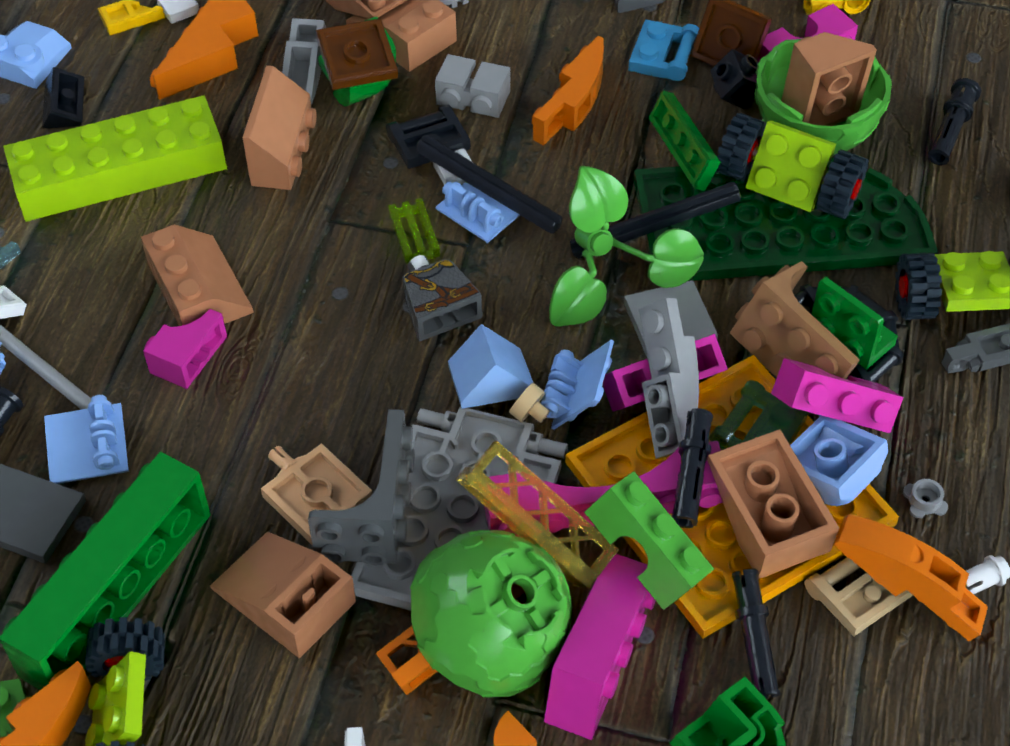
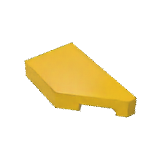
(128, 15)

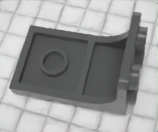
(376, 526)

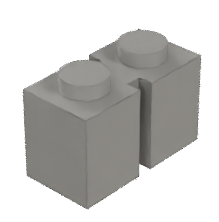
(483, 94)

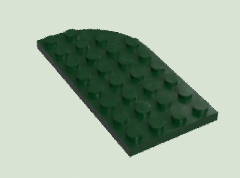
(766, 234)

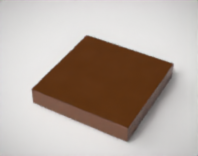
(729, 27)
(356, 54)

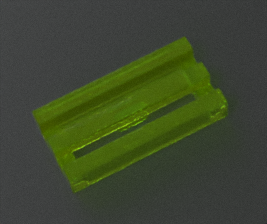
(408, 211)

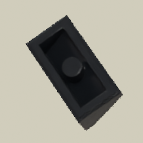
(63, 99)

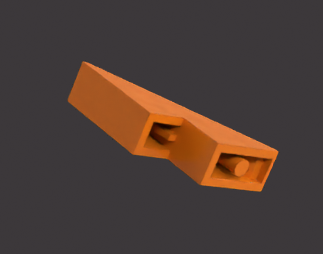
(205, 47)

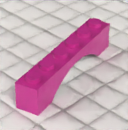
(660, 481)

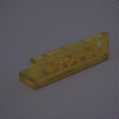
(526, 526)

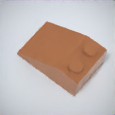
(418, 30)
(772, 504)

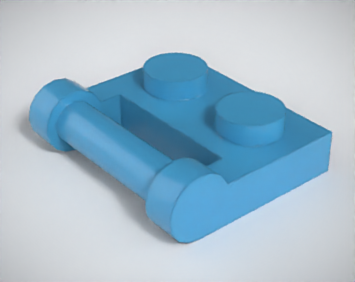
(653, 48)

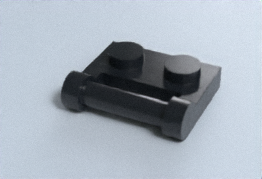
(439, 125)

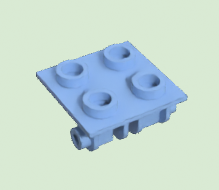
(475, 210)
(575, 383)
(86, 442)

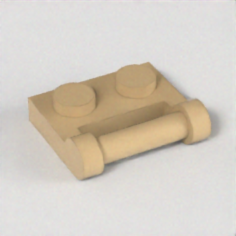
(856, 604)

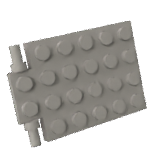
(441, 505)

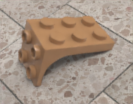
(780, 328)

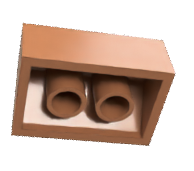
(827, 77)
(277, 131)
(194, 275)

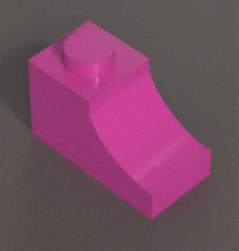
(184, 350)

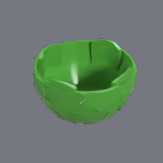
(848, 134)
(473, 624)

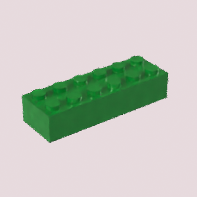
(108, 569)

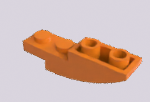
(575, 95)
(909, 564)
(51, 712)

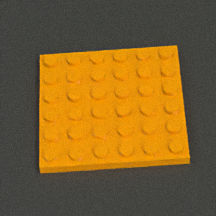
(630, 448)

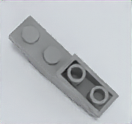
(673, 375)

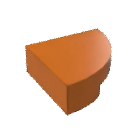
(512, 733)

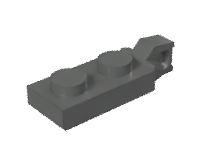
(979, 350)

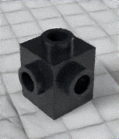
(736, 78)

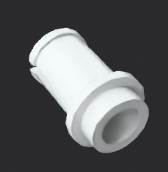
(989, 573)

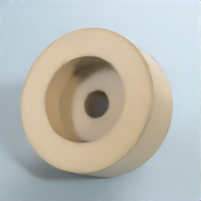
(530, 404)

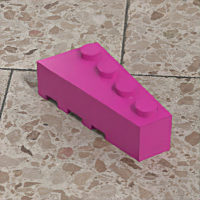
(598, 648)

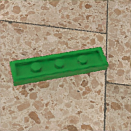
(684, 140)

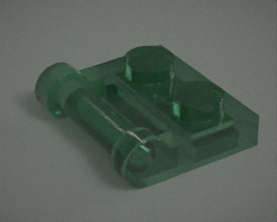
(774, 416)

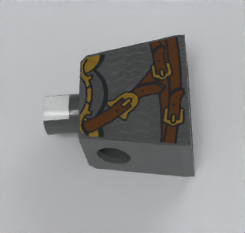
(439, 297)

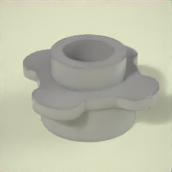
(929, 490)

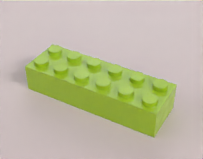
(115, 158)

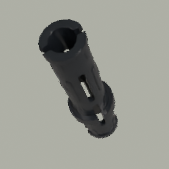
(693, 453)
(755, 632)

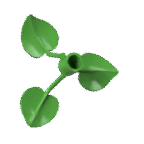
(593, 204)

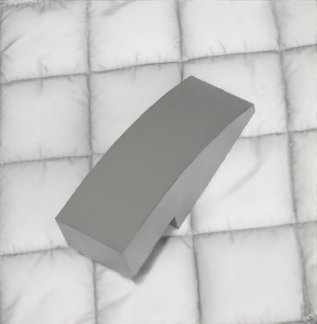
(302, 54)

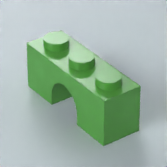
(672, 557)

